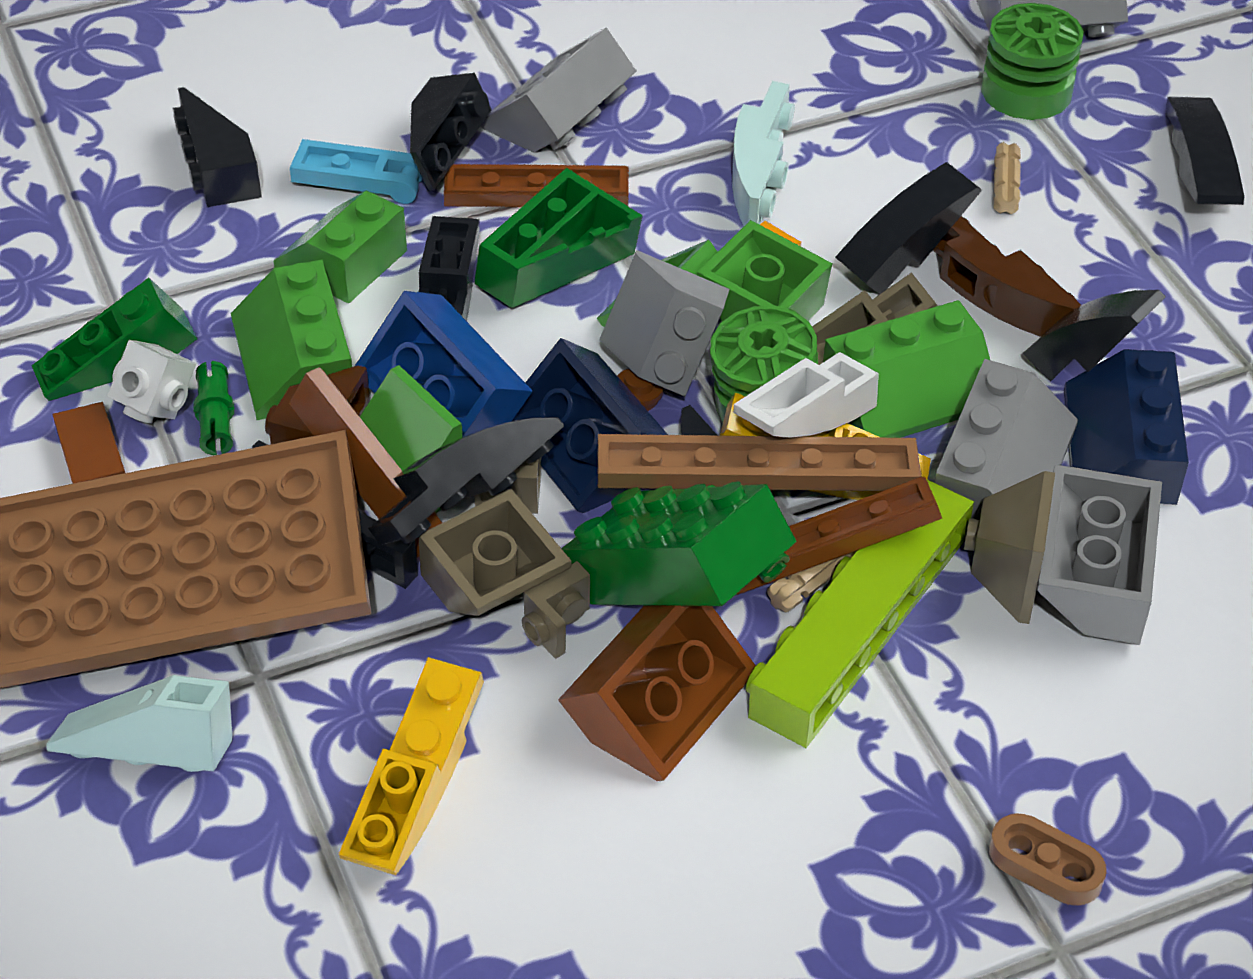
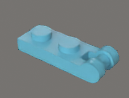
(356, 169)

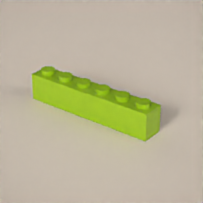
(852, 623)

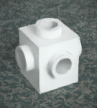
(151, 381)

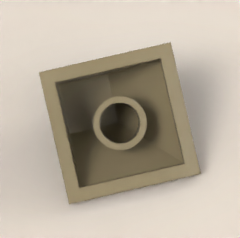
(1012, 542)

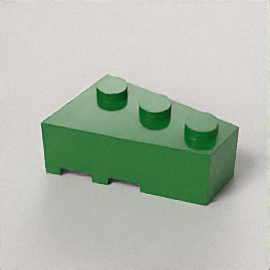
(556, 240)

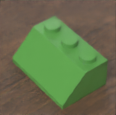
(288, 330)
(922, 366)

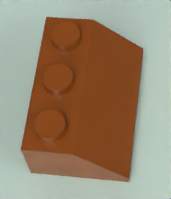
(659, 686)

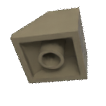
(488, 555)

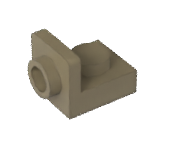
(554, 605)

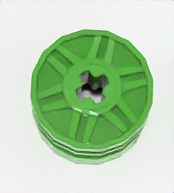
(1031, 61)
(756, 348)

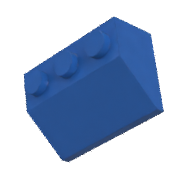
(447, 360)

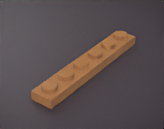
(756, 460)

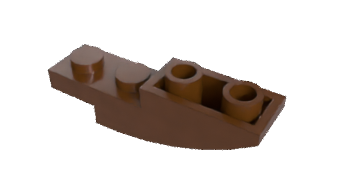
(1001, 285)

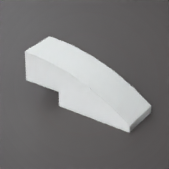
(811, 397)

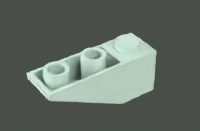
(162, 723)

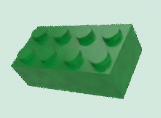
(680, 544)

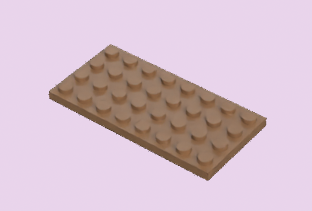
(179, 558)

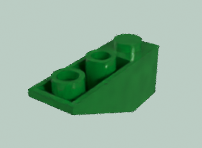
(96, 348)

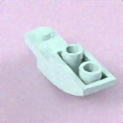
(759, 153)

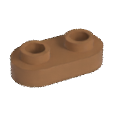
(1048, 859)

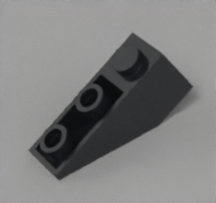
(444, 121)
(220, 151)

